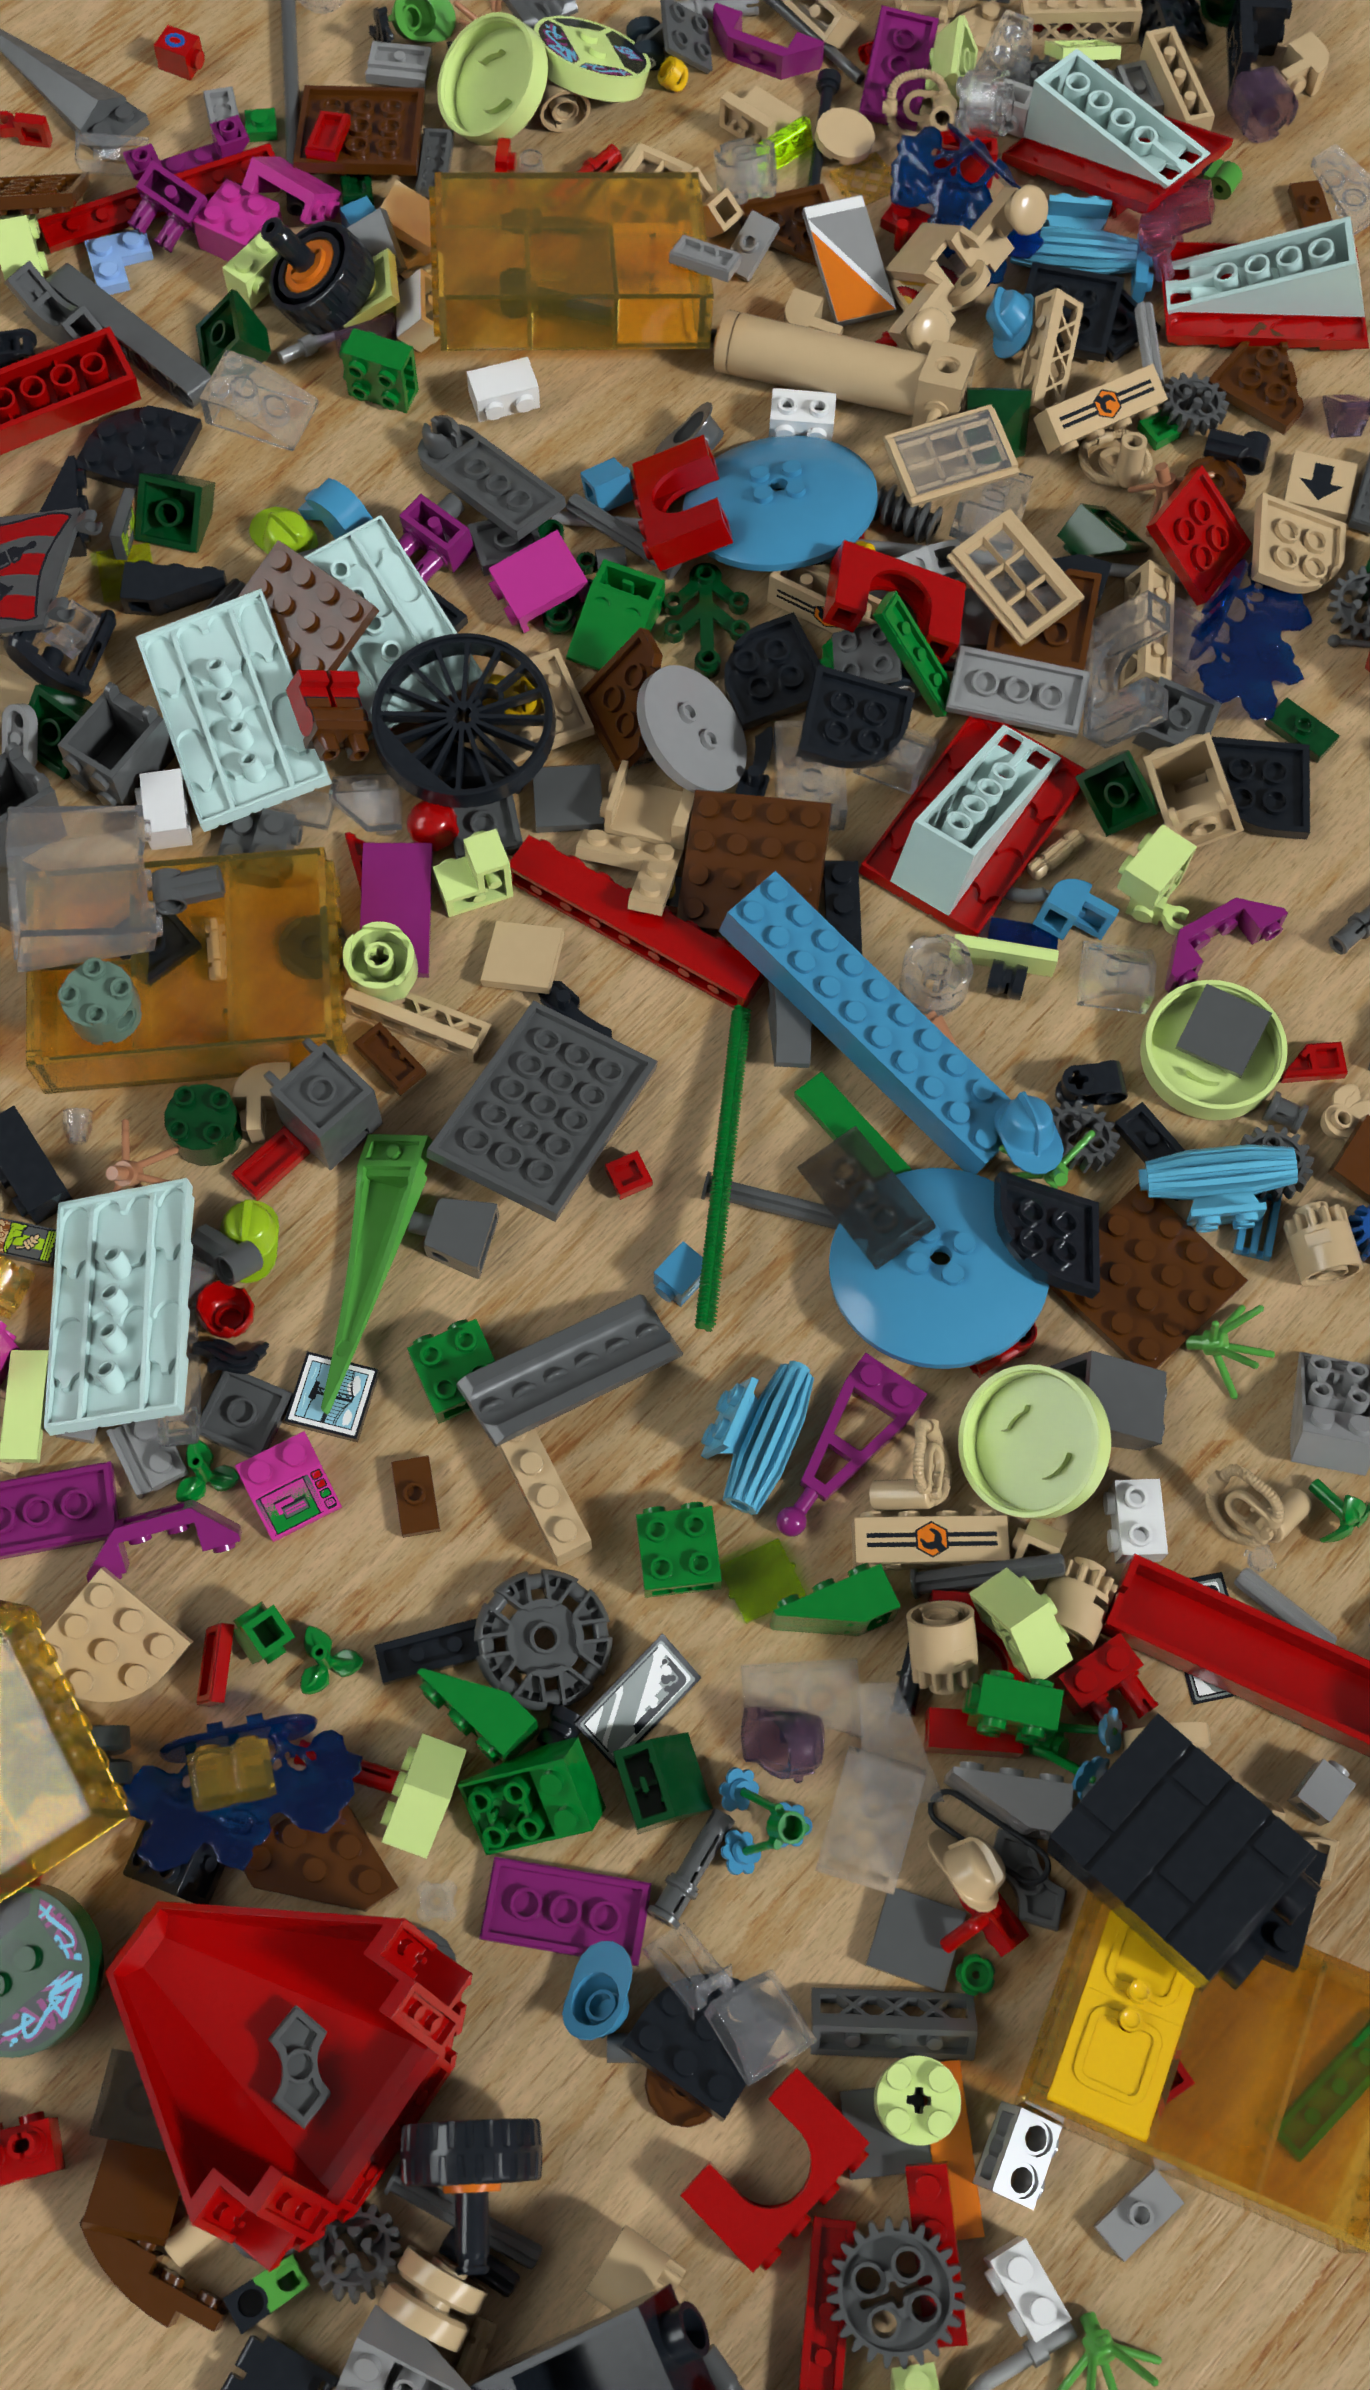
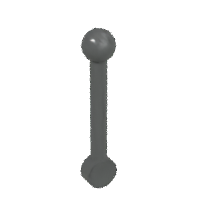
(1334, 640)

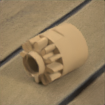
(562, 109)
(1322, 1244)
(1082, 1600)
(943, 1646)
(634, 2270)

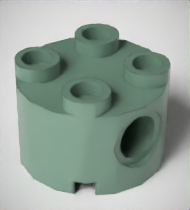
(101, 1002)

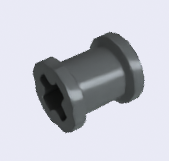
(1285, 1112)

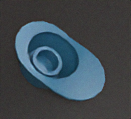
(1010, 320)
(1029, 1134)
(598, 1992)

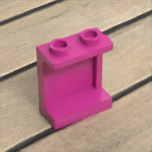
(276, 173)
(537, 579)

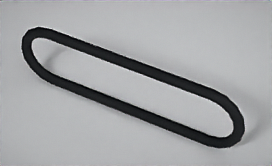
(1030, 1882)

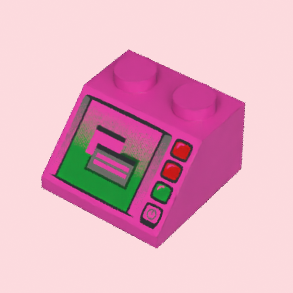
(288, 1486)

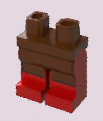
(330, 713)

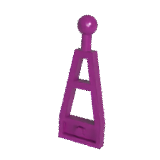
(884, 1391)

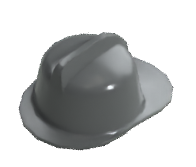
(697, 424)

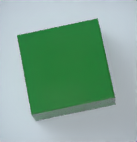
(1158, 431)

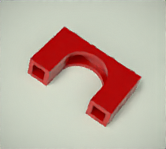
(658, 483)
(933, 597)
(946, 1727)
(758, 2229)

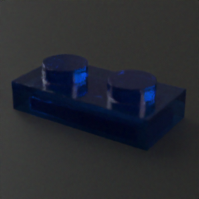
(1020, 933)

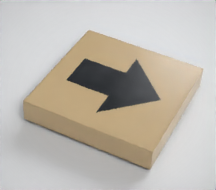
(1321, 484)

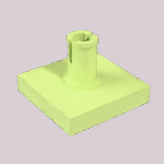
(1094, 49)
(384, 292)

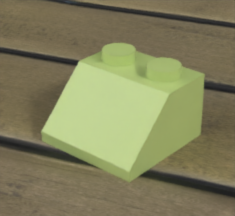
(953, 54)

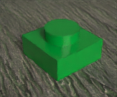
(261, 124)

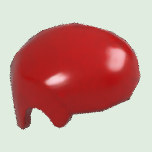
(432, 824)
(224, 1310)

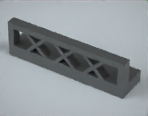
(893, 2031)

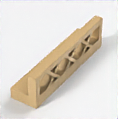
(1081, 15)
(1043, 348)
(1156, 657)
(418, 1025)

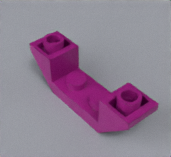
(800, 57)
(228, 139)
(1253, 918)
(212, 1528)

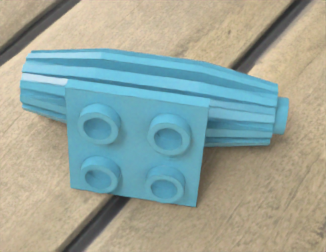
(1077, 239)
(1221, 1182)
(759, 1433)

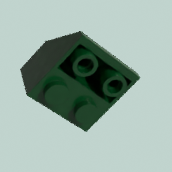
(662, 1781)

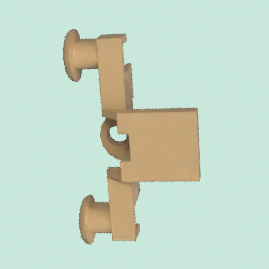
(982, 246)

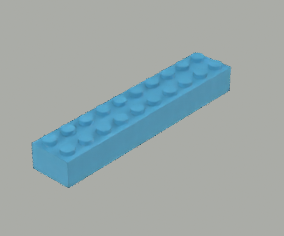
(868, 1020)

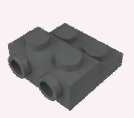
(1187, 715)
(261, 833)

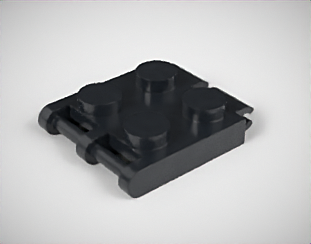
(277, 2367)

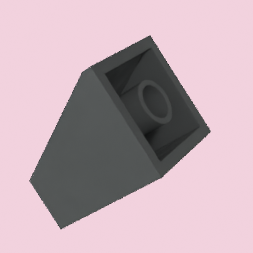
(1129, 1394)

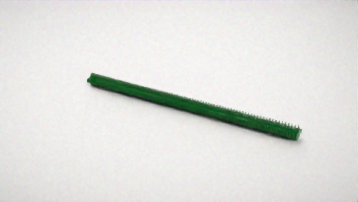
(723, 1169)

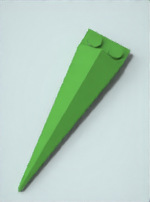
(385, 1197)

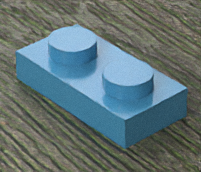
(1141, 277)

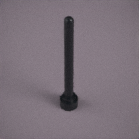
(828, 86)

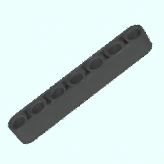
(138, 341)

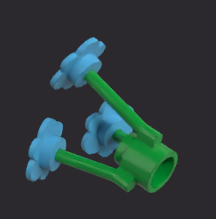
(1089, 1773)
(784, 1825)

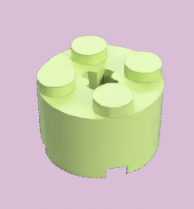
(367, 949)
(935, 2083)

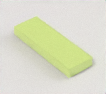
(984, 950)
(24, 1407)

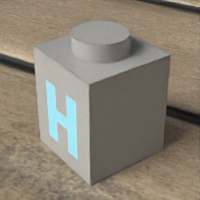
(1322, 1791)

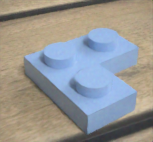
(112, 253)

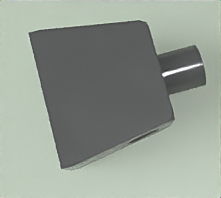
(458, 1233)

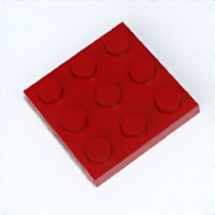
(1199, 535)

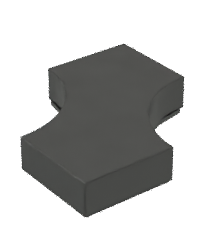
(1037, 1904)
(301, 2087)

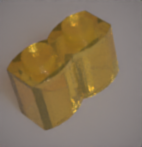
(231, 1773)

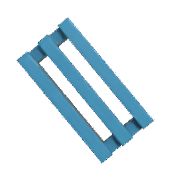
(1253, 1251)

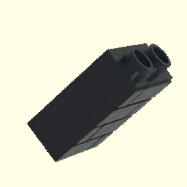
(1185, 1856)
(634, 2347)

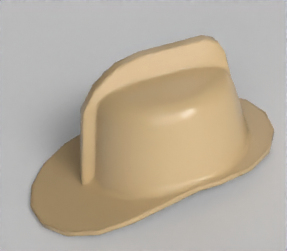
(971, 1867)

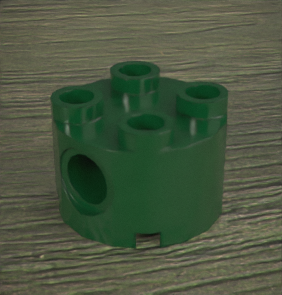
(203, 1124)

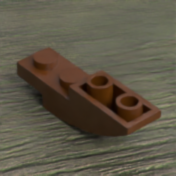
(159, 2295)

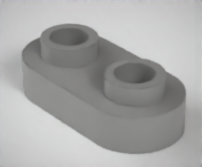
(21, 726)

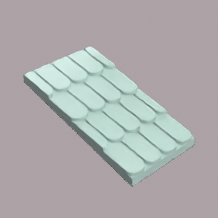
(381, 572)
(229, 711)
(120, 1308)

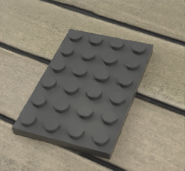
(542, 1110)

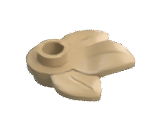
(1344, 1113)

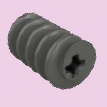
(912, 520)

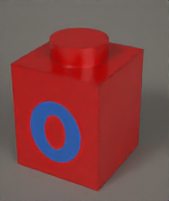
(179, 52)

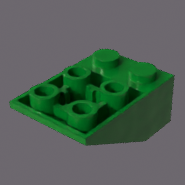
(613, 611)
(840, 1608)
(487, 1712)
(534, 1798)

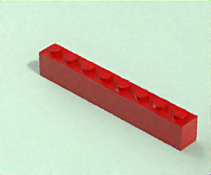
(663, 940)

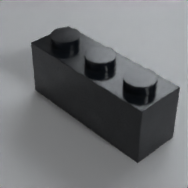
(28, 1170)

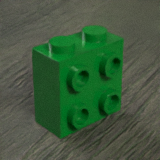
(379, 370)
(445, 1361)
(678, 1550)
(1013, 1707)

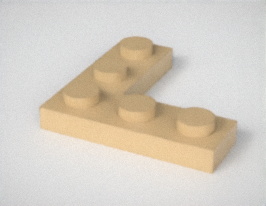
(571, 716)
(655, 862)

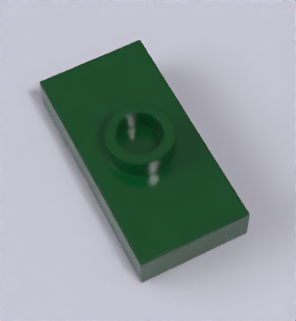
(356, 187)
(1301, 727)

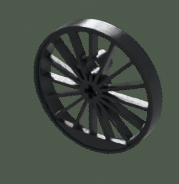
(461, 720)

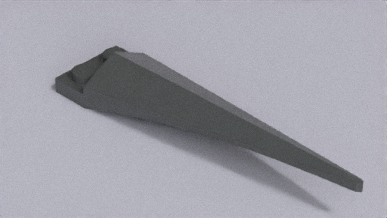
(73, 94)

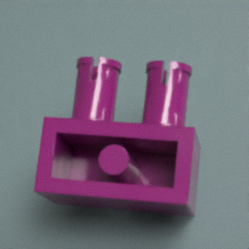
(168, 194)
(437, 534)

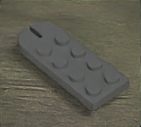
(487, 477)

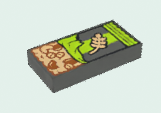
(123, 525)
(27, 1242)

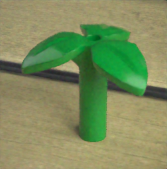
(199, 1459)
(1351, 1512)
(318, 1646)

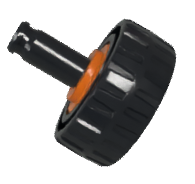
(318, 275)
(470, 2162)

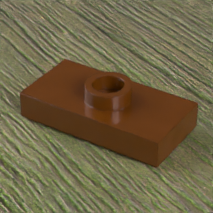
(1309, 203)
(389, 1058)
(415, 1496)

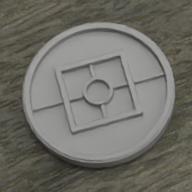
(691, 729)

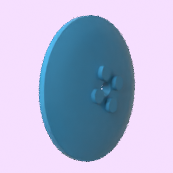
(823, 501)
(934, 1311)

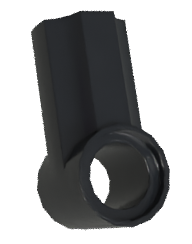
(1246, 451)

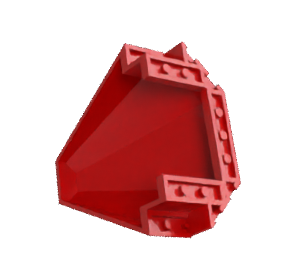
(198, 2008)

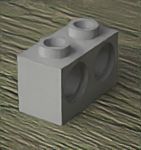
(1008, 2151)

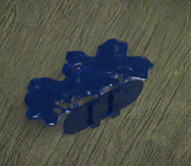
(952, 197)
(1254, 645)
(307, 1796)

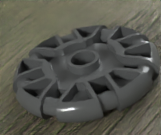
(527, 1656)

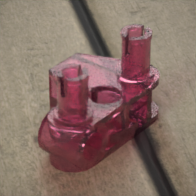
(1176, 215)

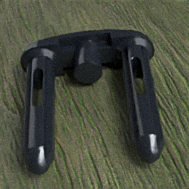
(46, 667)

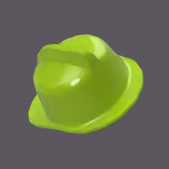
(282, 525)
(258, 1224)

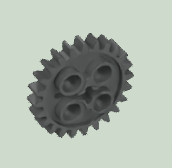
(912, 2332)

